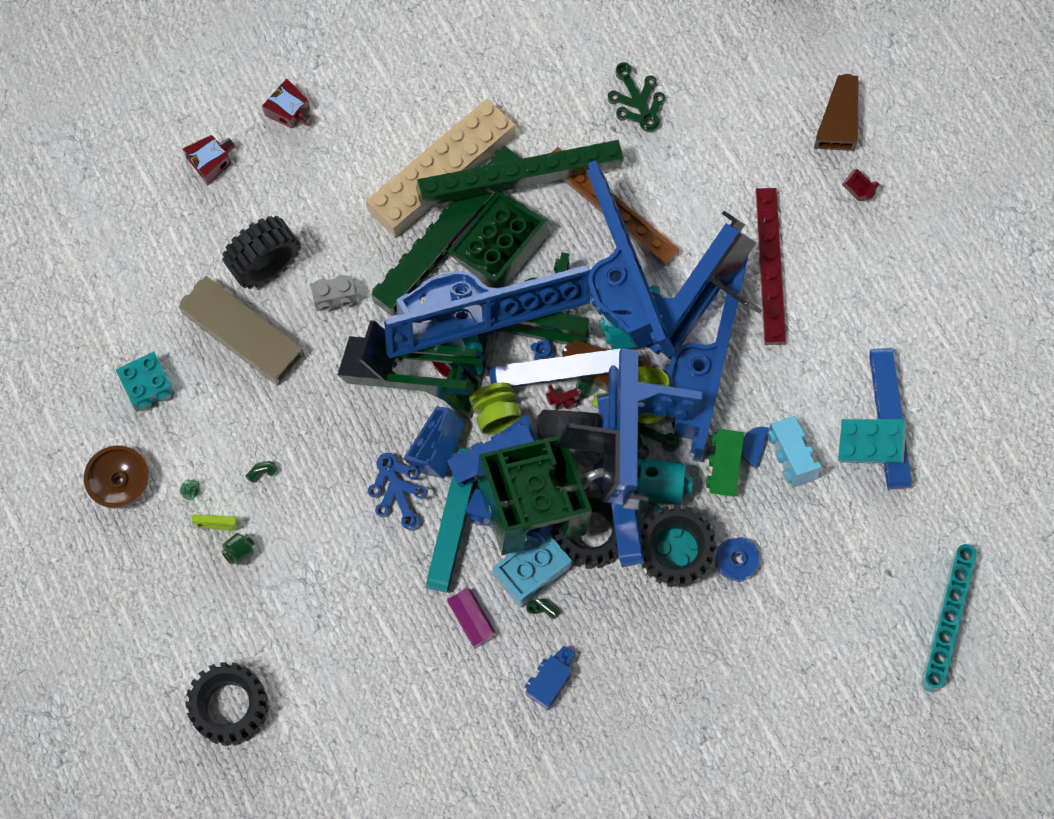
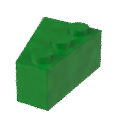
(725, 462)

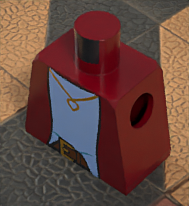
(288, 106)
(209, 157)

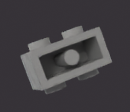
(333, 293)

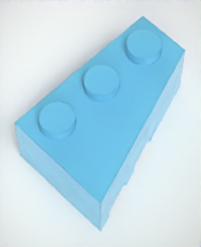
(793, 451)

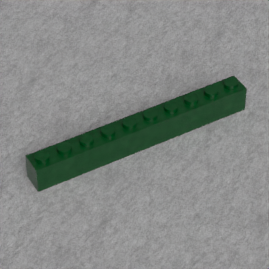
(517, 173)
(433, 246)

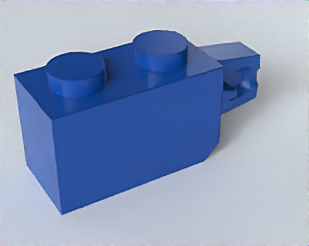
(551, 678)

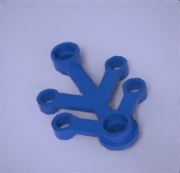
(396, 488)

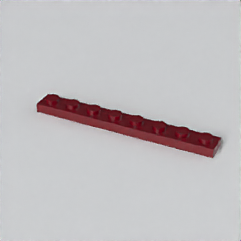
(770, 266)

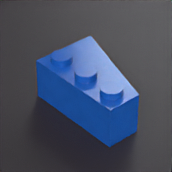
(435, 443)

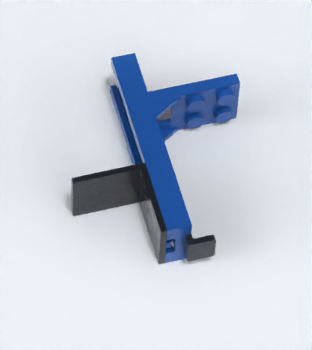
(709, 276)
(620, 439)

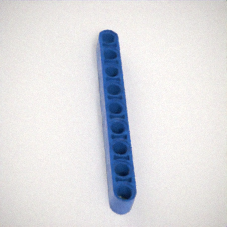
(625, 519)

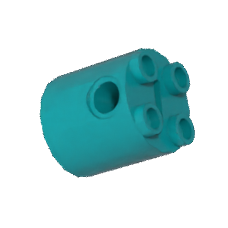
(662, 481)

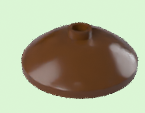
(110, 465)

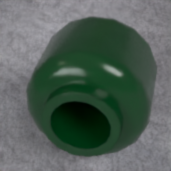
(238, 549)

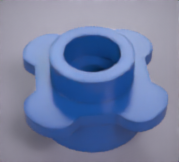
(545, 345)

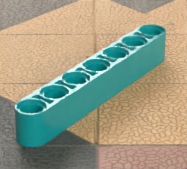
(449, 536)
(942, 626)

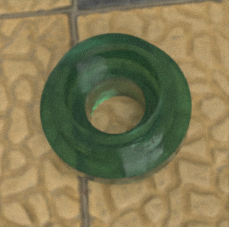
(584, 385)
(190, 489)

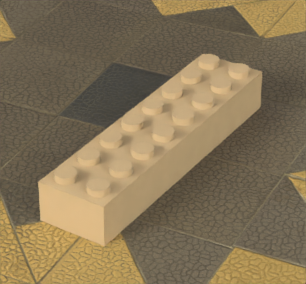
(461, 148)

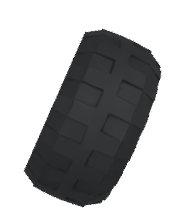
(553, 422)

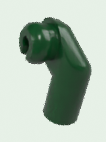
(261, 467)
(540, 606)

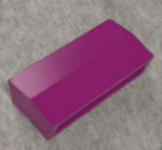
(471, 617)

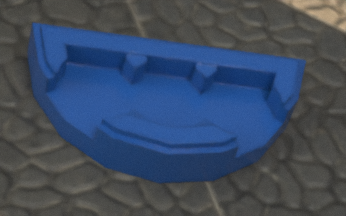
(753, 445)

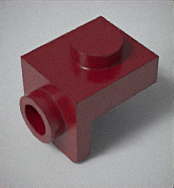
(860, 186)
(564, 400)

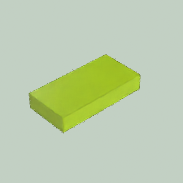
(215, 522)

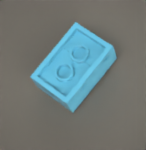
(531, 570)

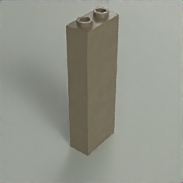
(241, 330)

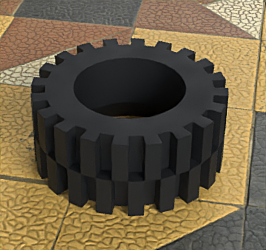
(261, 252)
(687, 521)
(587, 555)
(212, 681)

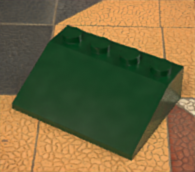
(499, 241)

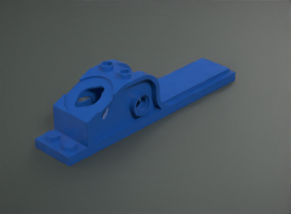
(619, 282)
(499, 307)
(700, 369)

